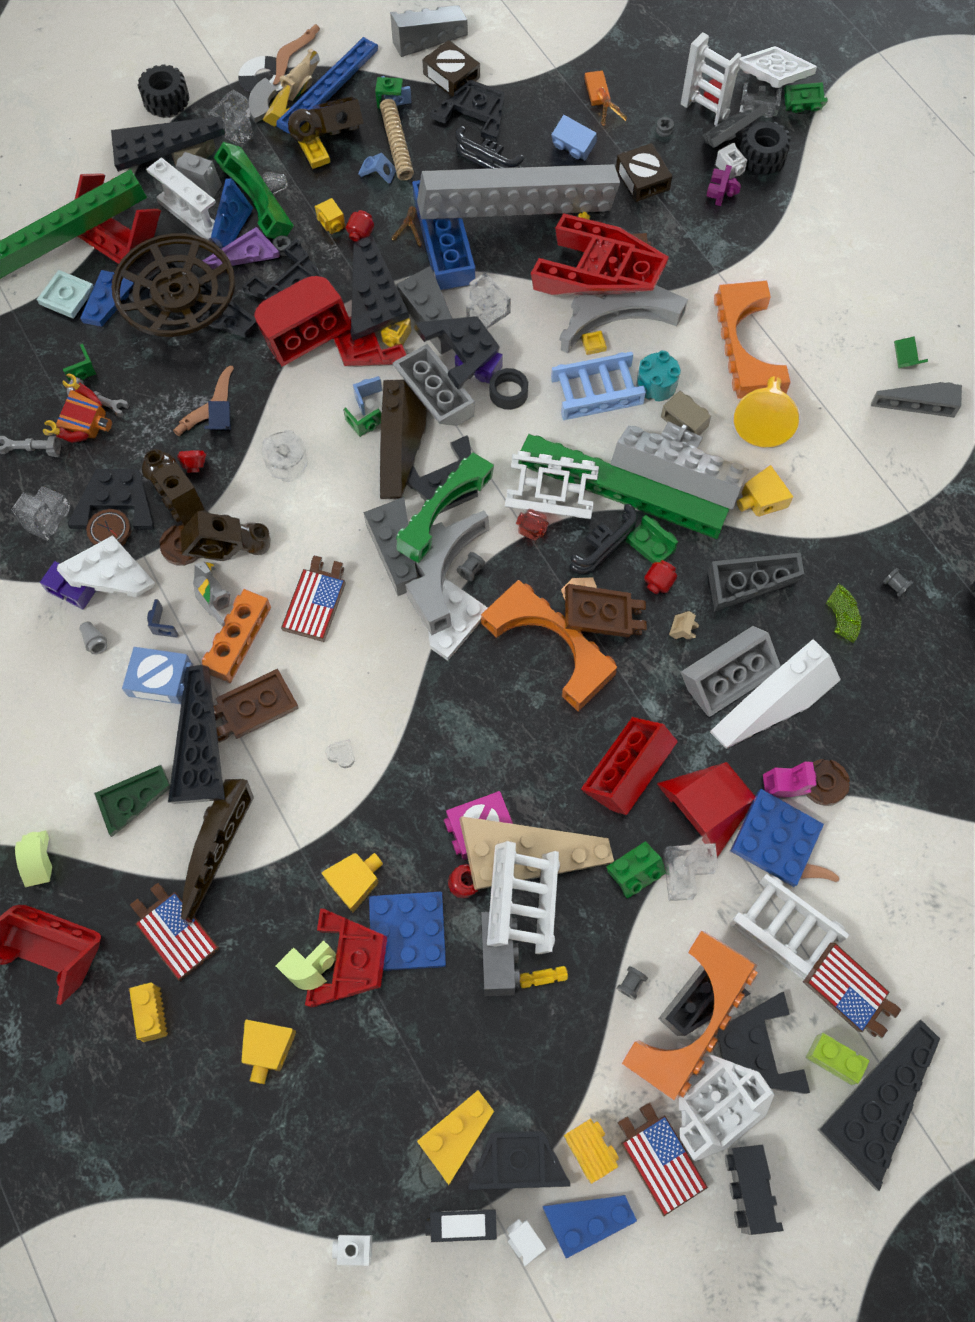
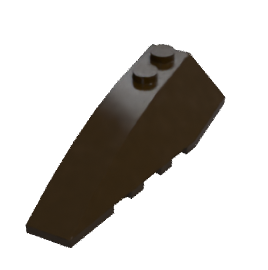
(401, 434)
(213, 842)

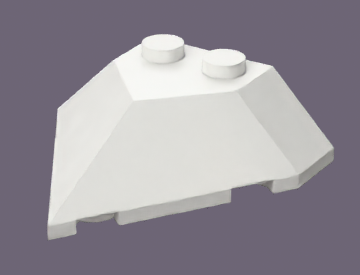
(721, 1105)

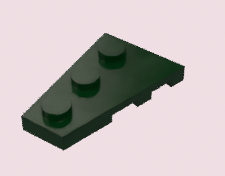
(130, 797)

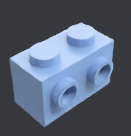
(574, 138)

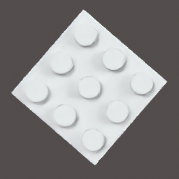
(776, 66)

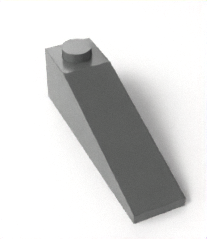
(932, 399)

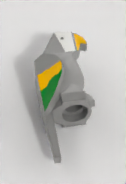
(209, 591)

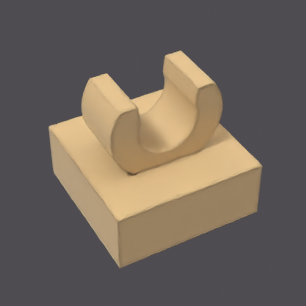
(682, 626)

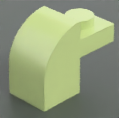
(33, 858)
(307, 972)

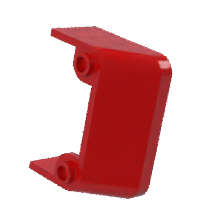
(111, 236)
(49, 943)

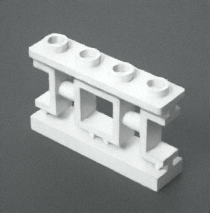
(549, 501)

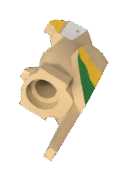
(301, 76)

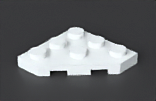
(106, 569)
(464, 615)

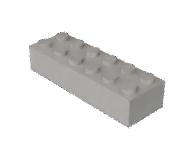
(679, 466)

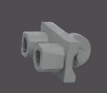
(675, 433)

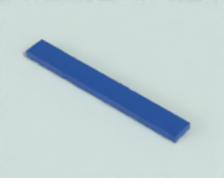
(332, 80)

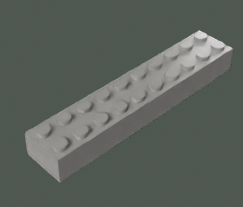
(517, 191)

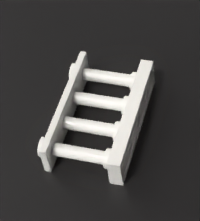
(694, 79)
(183, 198)
(501, 895)
(766, 938)

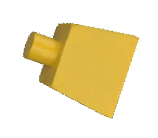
(765, 493)
(353, 879)
(265, 1048)

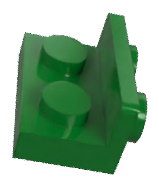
(652, 540)

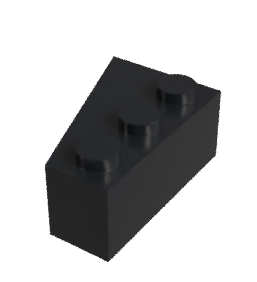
(692, 1005)
(752, 1190)

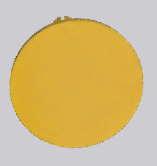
(766, 416)

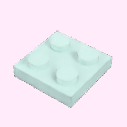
(65, 294)

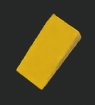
(278, 107)

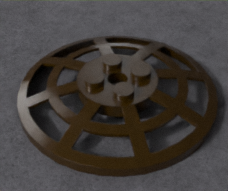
(173, 278)

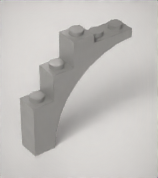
(593, 311)
(427, 591)

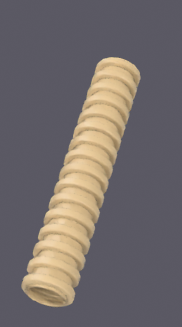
(396, 139)

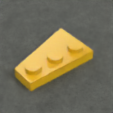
(455, 1135)

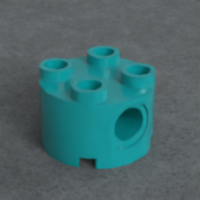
(658, 375)

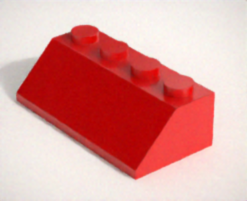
(630, 764)

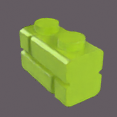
(837, 1059)

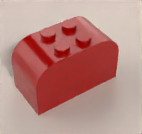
(301, 318)

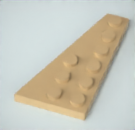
(574, 849)

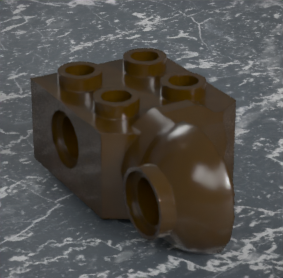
(324, 120)
(172, 484)
(222, 537)

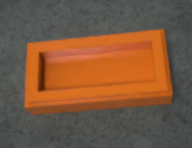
(594, 81)

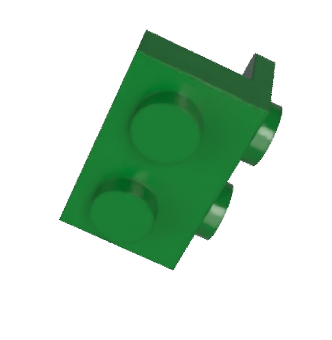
(804, 97)
(637, 869)

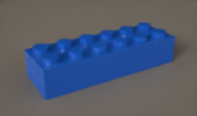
(446, 248)

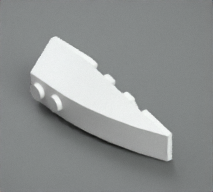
(781, 695)

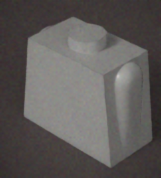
(200, 172)

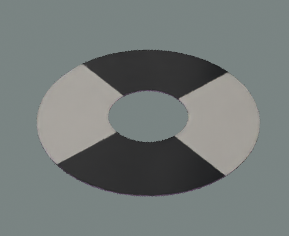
(247, 72)

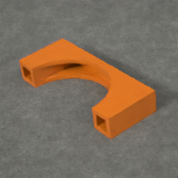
(734, 304)
(522, 607)
(672, 1069)

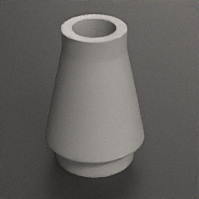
(94, 640)

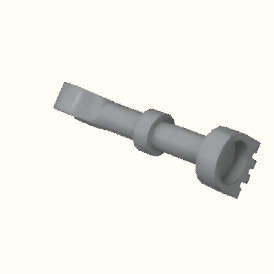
(114, 405)
(51, 445)

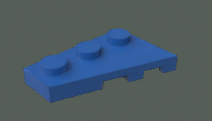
(231, 214)
(101, 303)
(588, 1221)

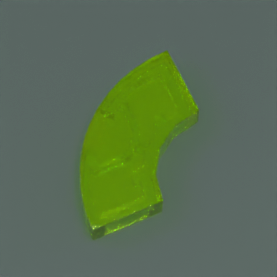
(846, 613)

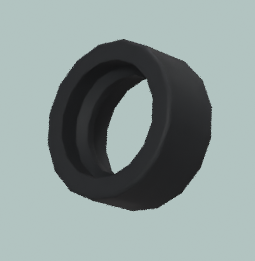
(508, 375)

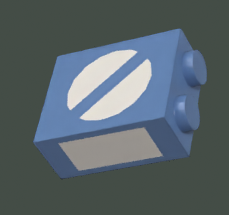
(156, 675)

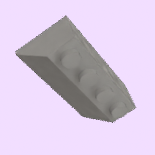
(431, 383)
(731, 670)

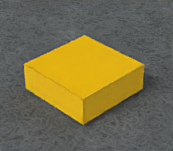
(593, 342)

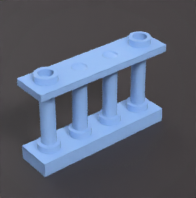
(599, 403)

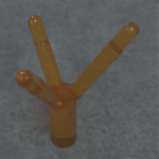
(607, 103)
(409, 221)

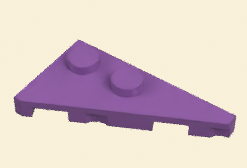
(246, 249)

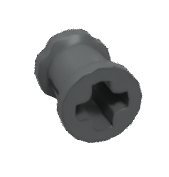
(471, 566)
(898, 582)
(632, 982)

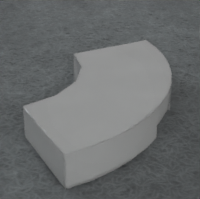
(260, 99)

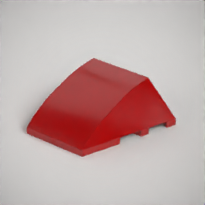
(712, 801)

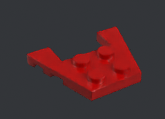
(365, 350)
(357, 961)

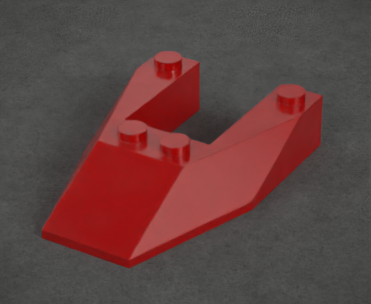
(610, 263)

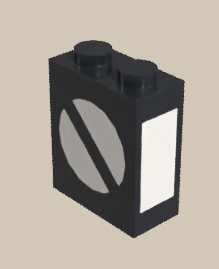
(461, 1225)

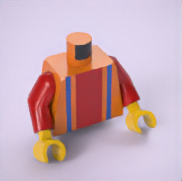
(80, 415)

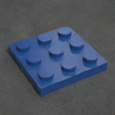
(777, 837)
(412, 929)

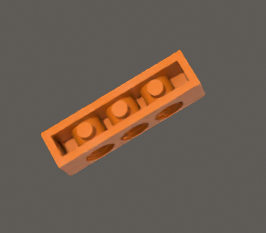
(227, 666)

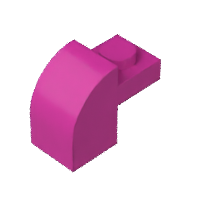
(790, 782)

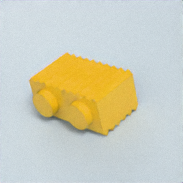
(148, 1012)
(591, 1151)

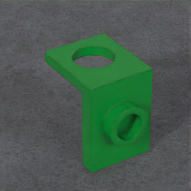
(387, 86)
(907, 352)
(81, 370)
(364, 425)

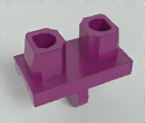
(731, 187)

